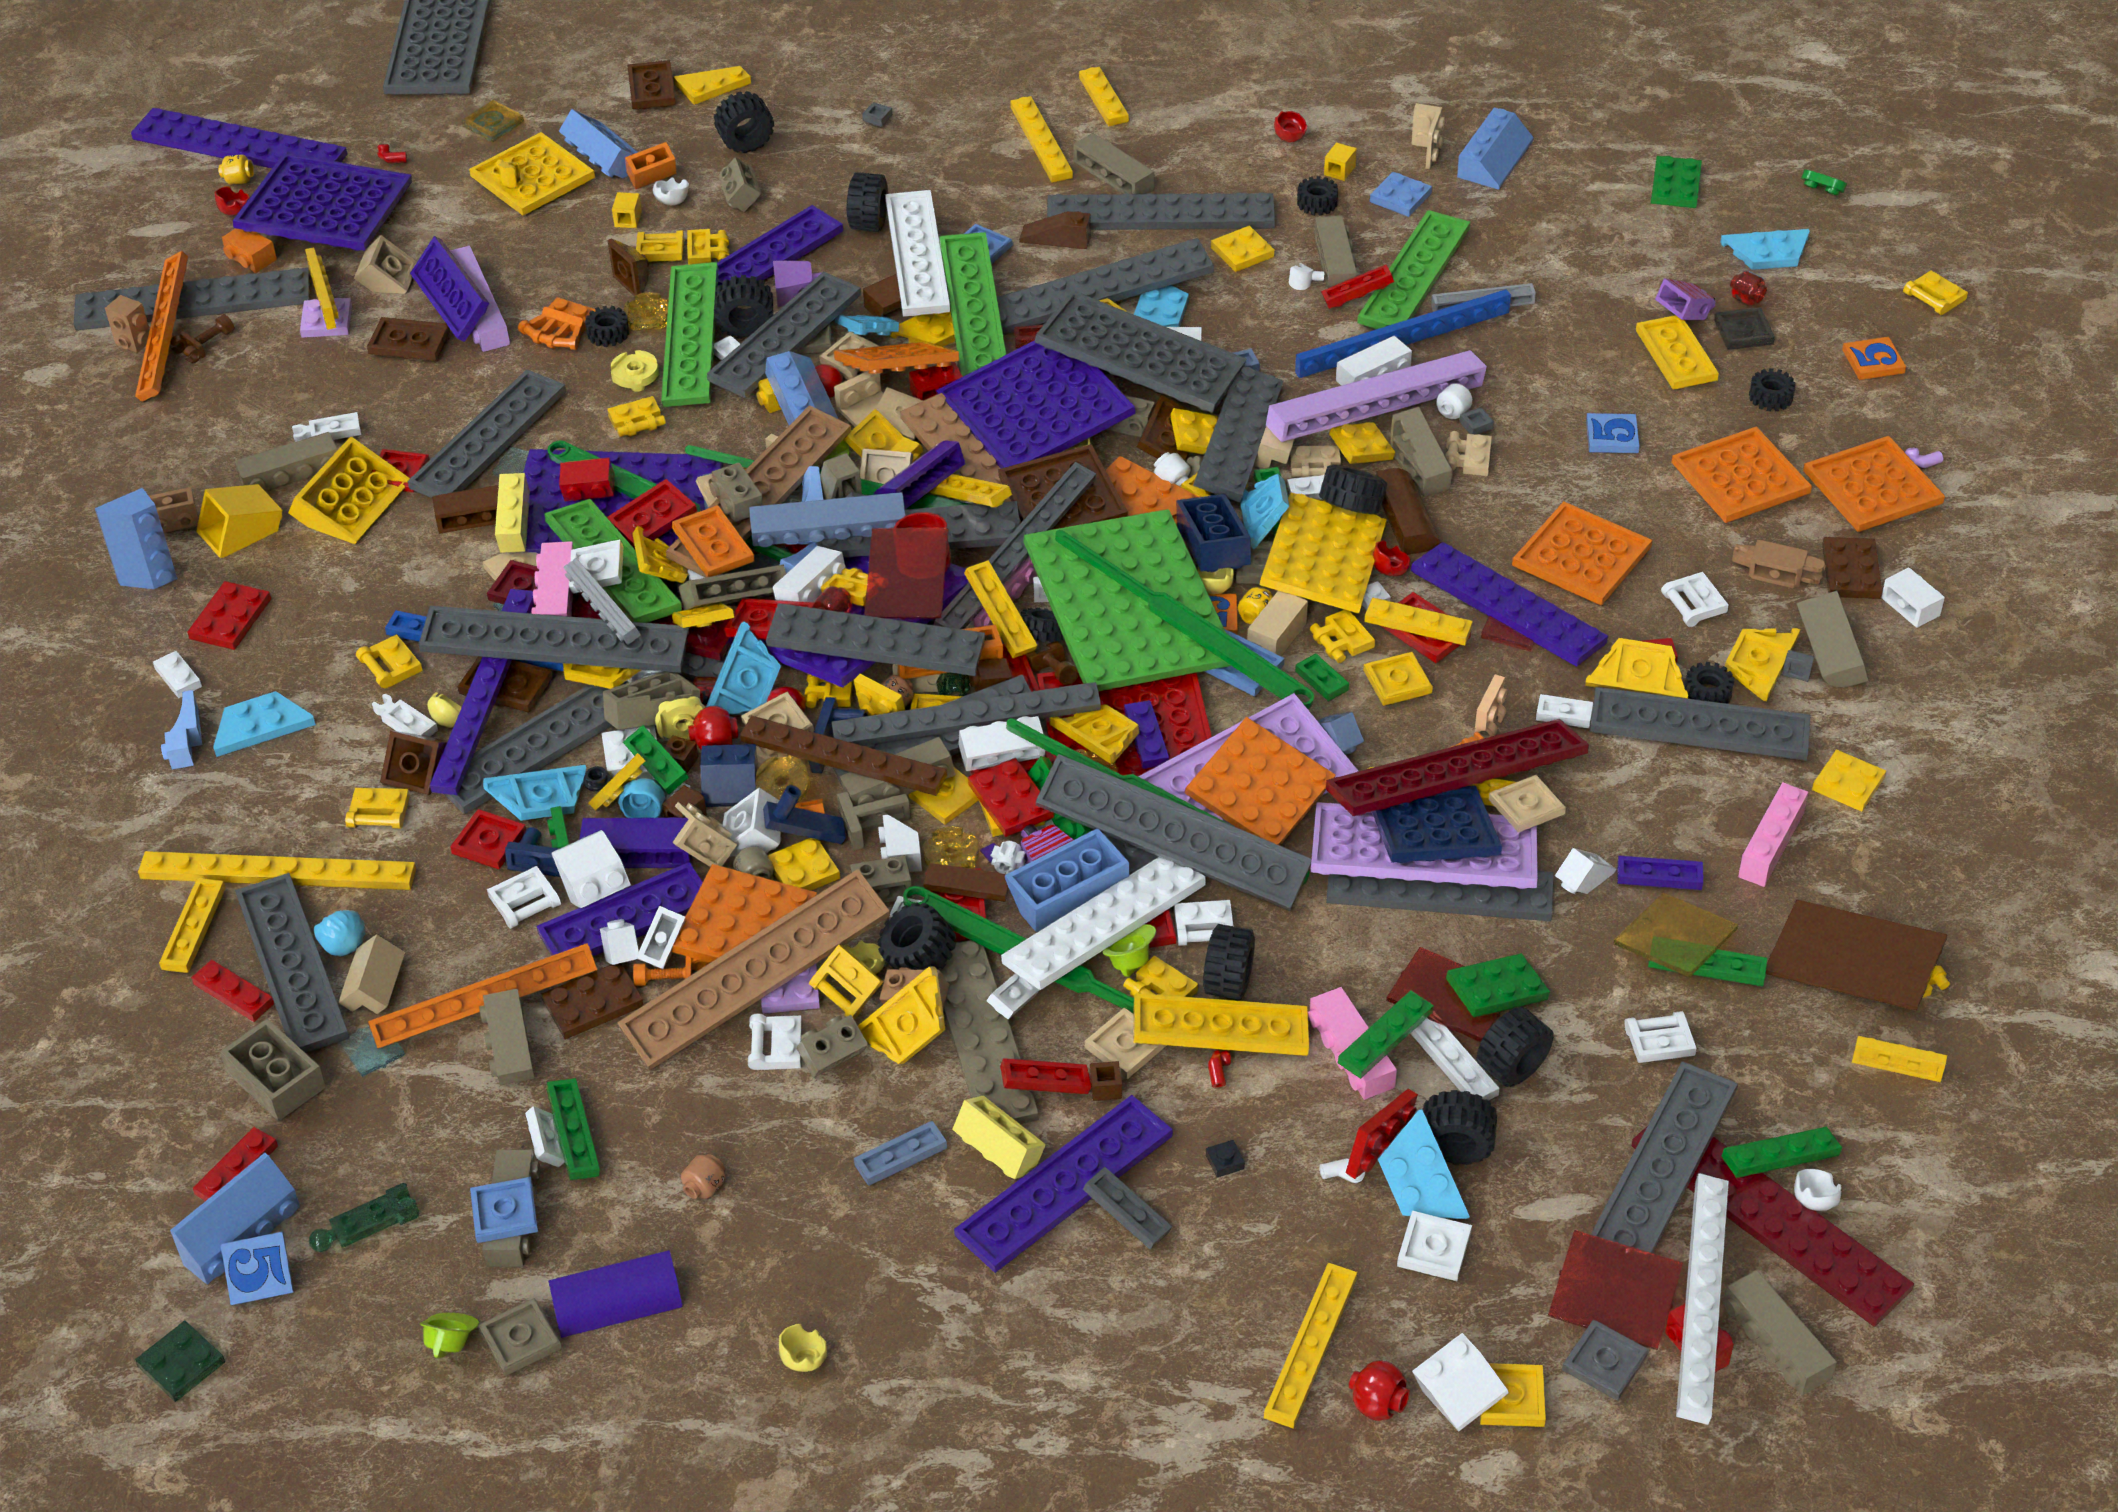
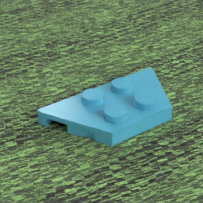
(1768, 249)
(1163, 306)
(864, 324)
(1263, 507)
(745, 675)
(259, 721)
(534, 793)
(1420, 1173)

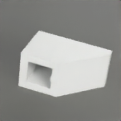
(900, 841)

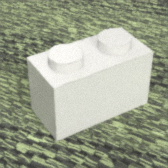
(1912, 597)

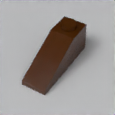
(1060, 230)

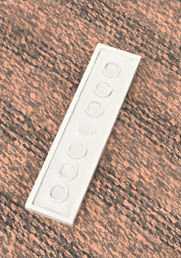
(917, 253)
(1101, 921)

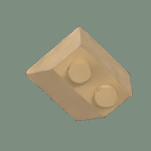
(385, 268)

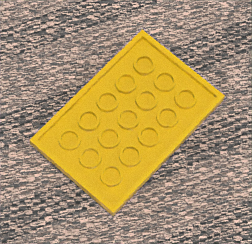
(1323, 553)

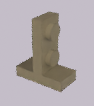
(870, 815)

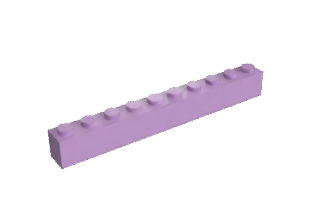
(1373, 396)

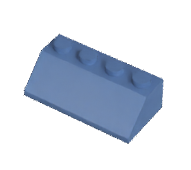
(597, 142)
(1494, 149)
(796, 385)
(136, 541)
(1066, 878)
(240, 1210)

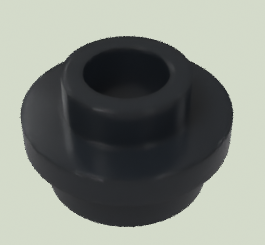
(596, 778)

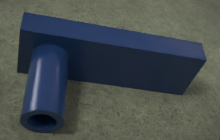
(829, 713)
(789, 819)
(528, 854)

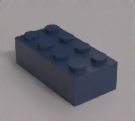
(1213, 532)

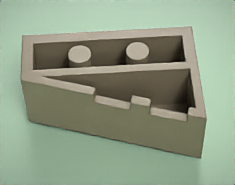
(1420, 452)
(840, 477)
(639, 700)
(507, 1037)

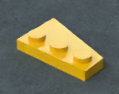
(712, 83)

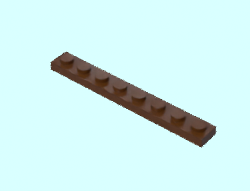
(844, 755)

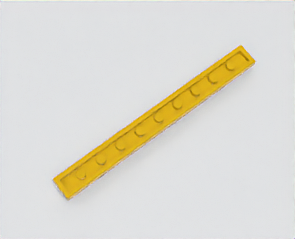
(260, 868)

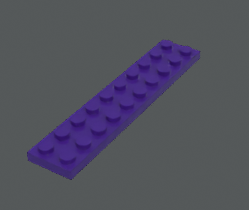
(228, 139)

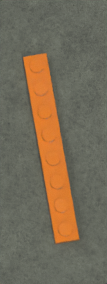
(161, 326)
(466, 1000)

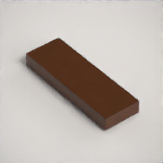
(966, 882)

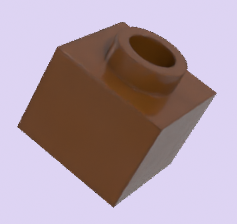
(682, 751)
(1105, 1081)

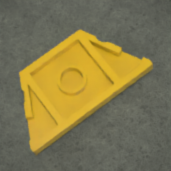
(928, 328)
(653, 560)
(1760, 658)
(1639, 668)
(598, 675)
(1100, 731)
(907, 1019)

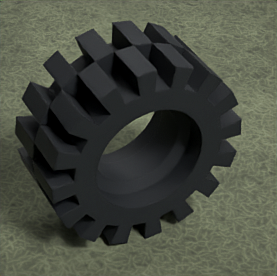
(1317, 195)
(607, 326)
(1780, 391)
(1042, 624)
(1709, 675)

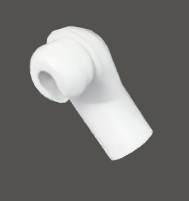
(1338, 1168)

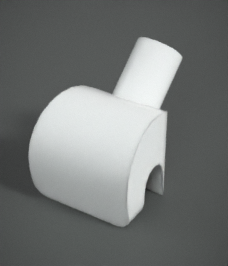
(1301, 277)

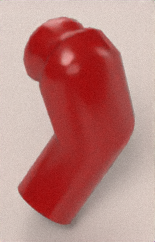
(391, 157)
(1215, 1067)

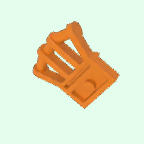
(561, 314)

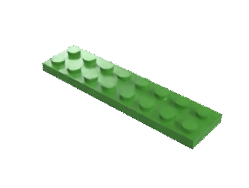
(1415, 270)
(972, 300)
(690, 334)
(640, 594)

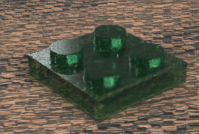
(180, 1361)

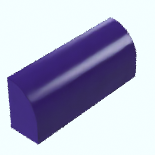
(925, 472)
(641, 840)
(615, 1293)

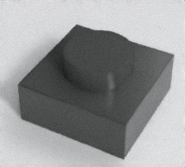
(877, 114)
(1476, 421)
(1798, 665)

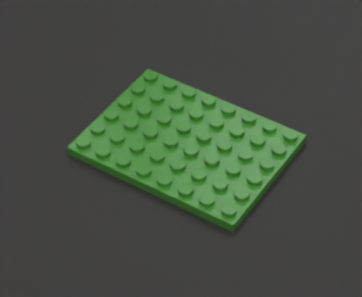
(1107, 625)

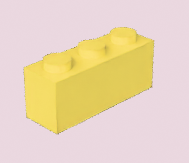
(512, 512)
(998, 1137)

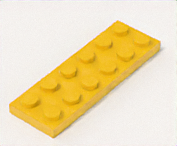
(1220, 1024)

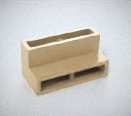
(1272, 449)
(1279, 622)
(372, 975)

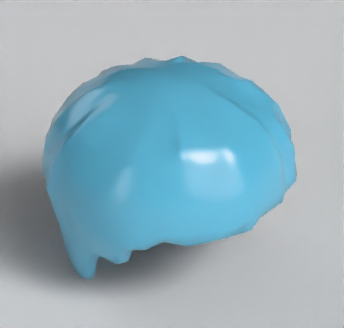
(642, 799)
(340, 932)

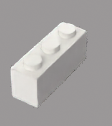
(1374, 361)
(806, 578)
(994, 744)

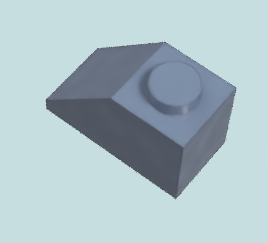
(1343, 731)

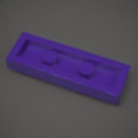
(1149, 741)
(1660, 872)

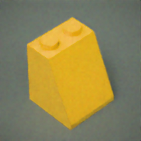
(237, 517)

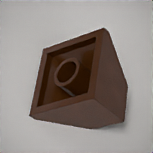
(628, 266)
(411, 761)

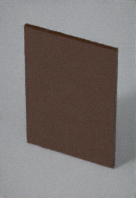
(1856, 954)

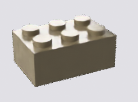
(273, 1069)

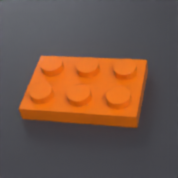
(713, 541)

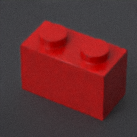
(587, 479)

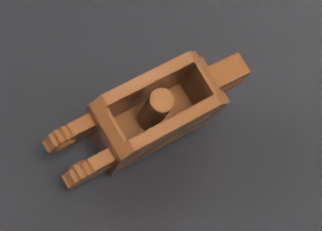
(1779, 564)

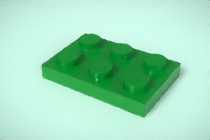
(1676, 181)
(1497, 985)

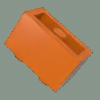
(650, 165)
(249, 249)

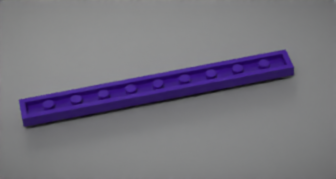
(476, 709)

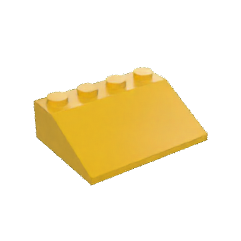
(344, 495)

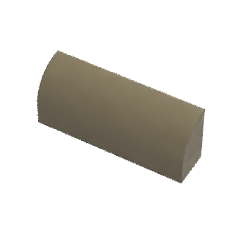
(1832, 640)

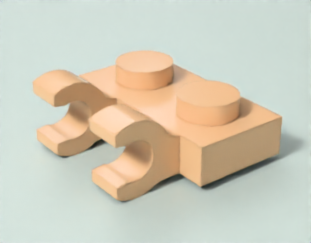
(1491, 707)

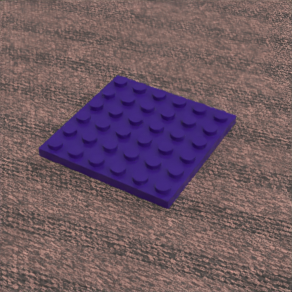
(323, 201)
(1035, 403)

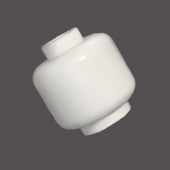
(1454, 399)
(1172, 468)

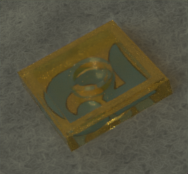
(492, 121)

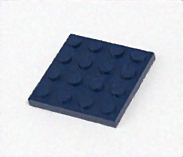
(1438, 828)

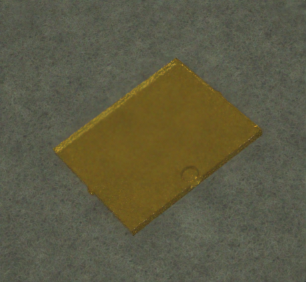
(1676, 934)

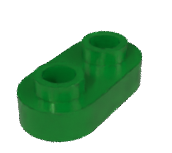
(1832, 185)

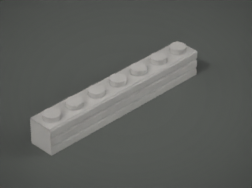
(1520, 295)
(601, 601)

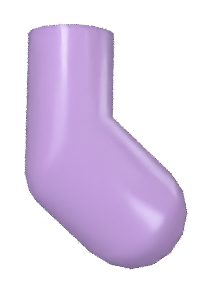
(1924, 461)

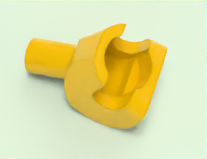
(508, 172)

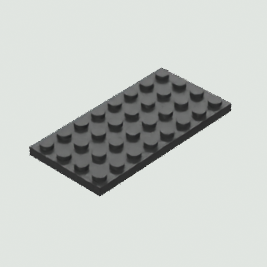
(436, 47)
(1141, 351)

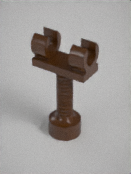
(194, 346)
(1052, 657)

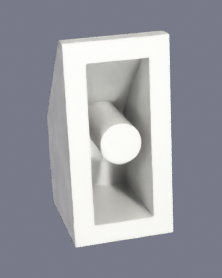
(1583, 871)
(661, 937)

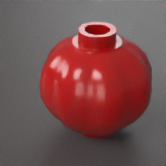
(713, 727)
(1379, 1388)

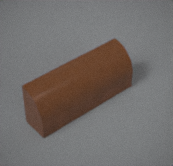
(882, 296)
(1407, 512)

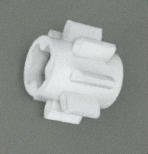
(1007, 857)

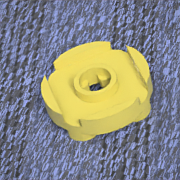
(634, 370)
(671, 712)

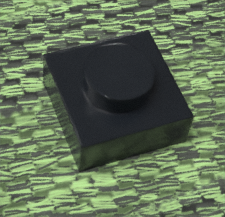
(1225, 1158)

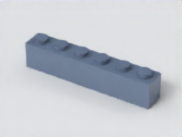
(824, 519)

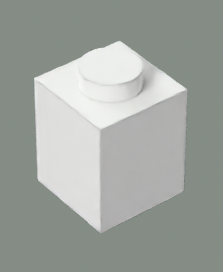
(619, 942)

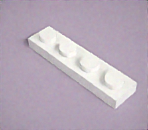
(1454, 1059)

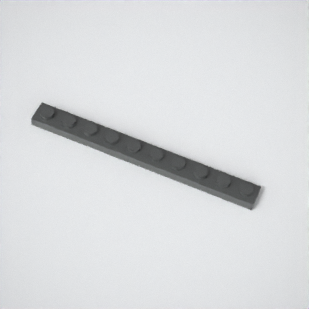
(1013, 550)
(961, 715)

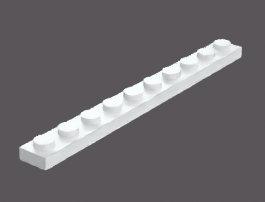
(1702, 1300)

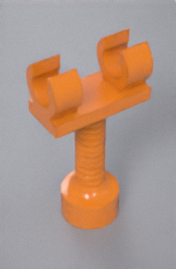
(643, 974)

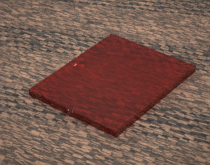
(906, 572)
(1427, 978)
(1615, 1287)

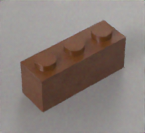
(466, 509)

